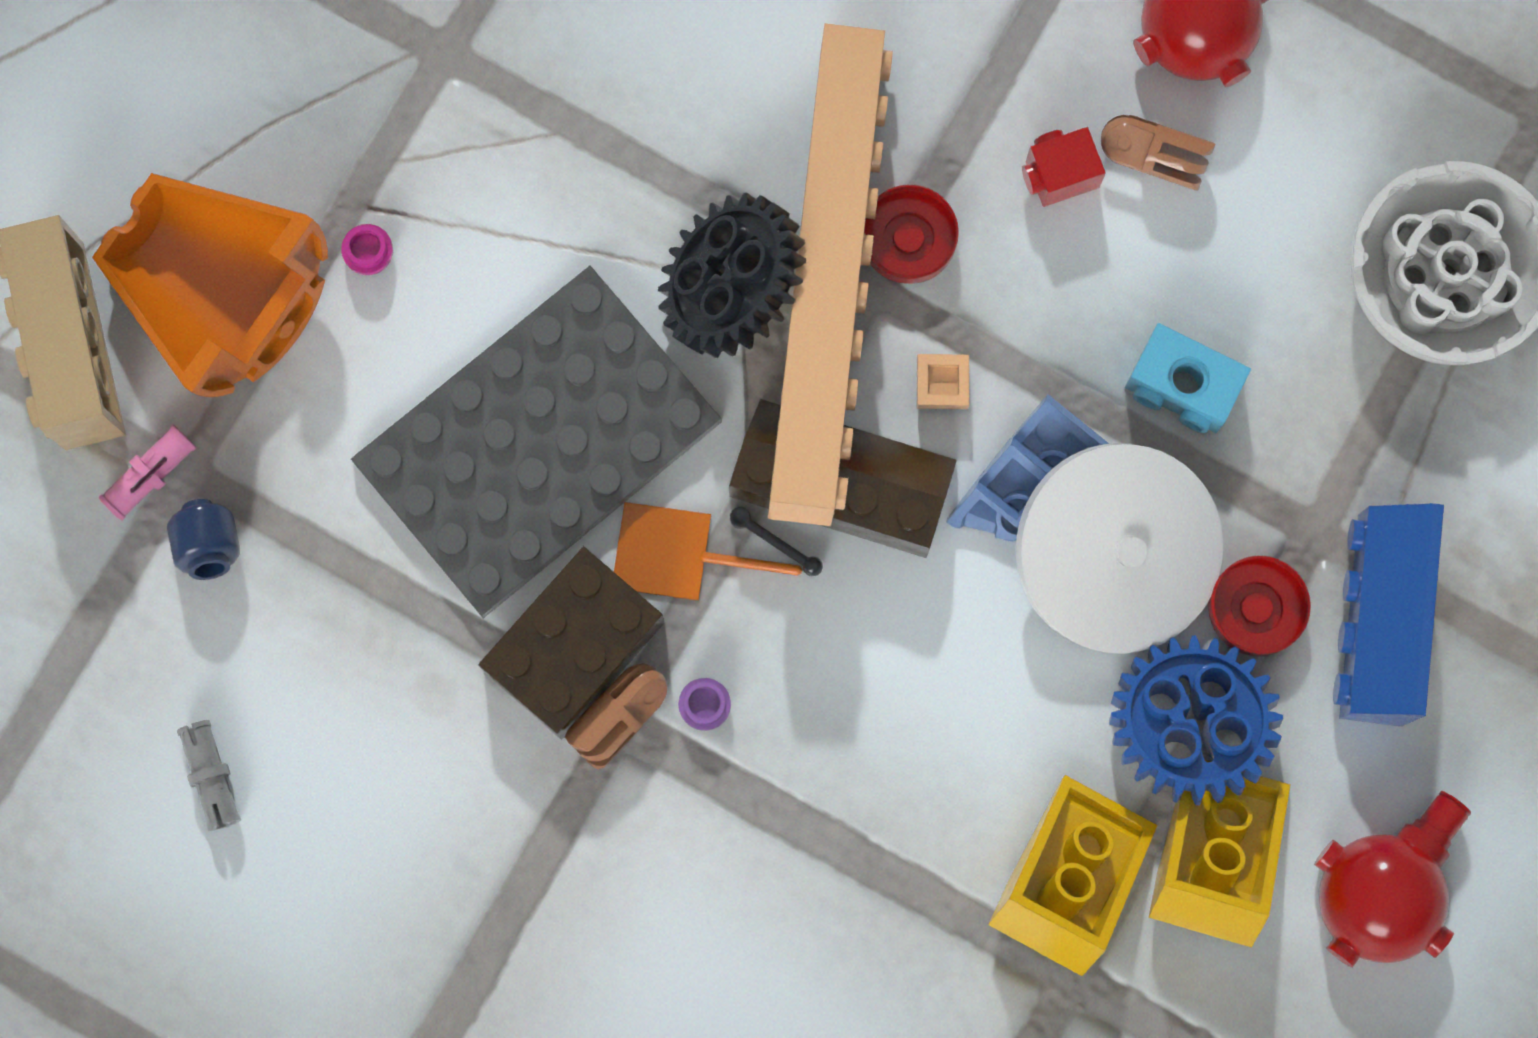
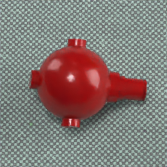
(1201, 37)
(1388, 892)

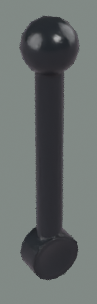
(741, 519)

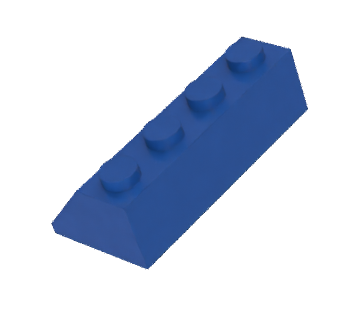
(1389, 613)

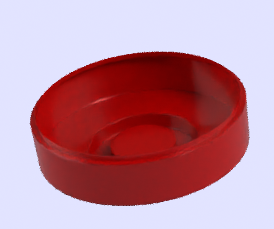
(912, 234)
(1259, 606)

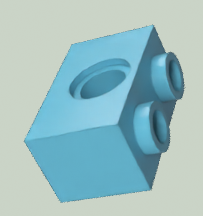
(1216, 375)

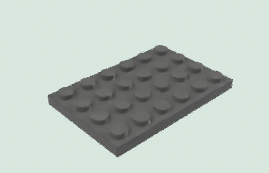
(536, 441)

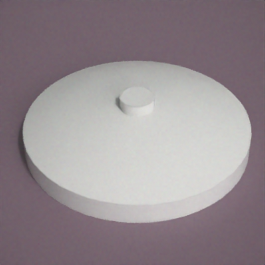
(1119, 548)

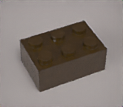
(572, 642)

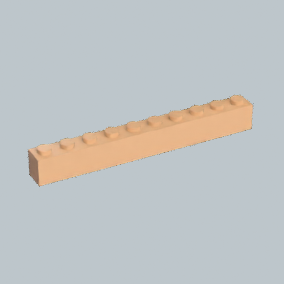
(823, 316)

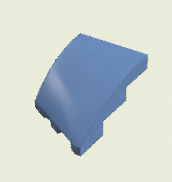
(1008, 481)

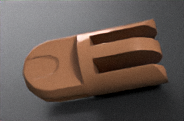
(1156, 150)
(617, 714)

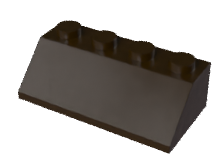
(891, 486)

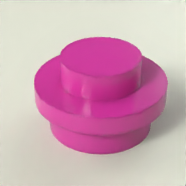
(367, 249)

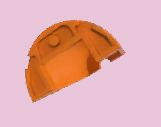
(214, 279)

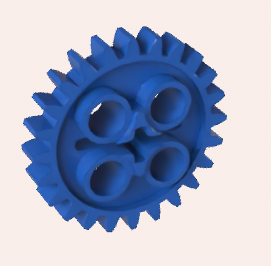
(1151, 728)

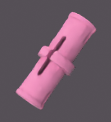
(122, 497)

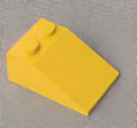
(1222, 862)
(1074, 876)

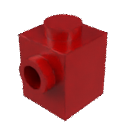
(1063, 166)

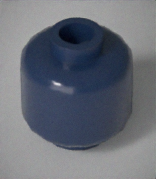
(203, 539)

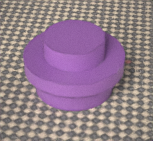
(704, 704)

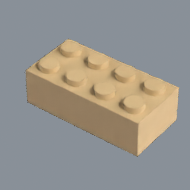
(59, 334)

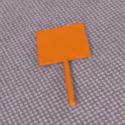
(666, 552)

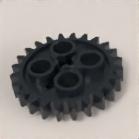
(731, 275)

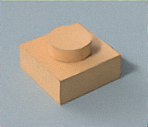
(942, 381)

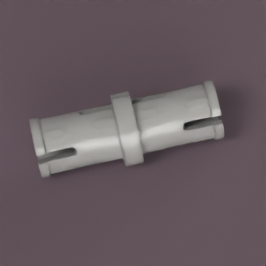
(208, 775)

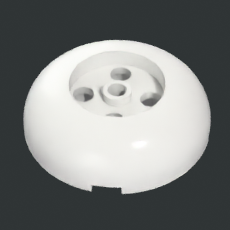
(1482, 215)

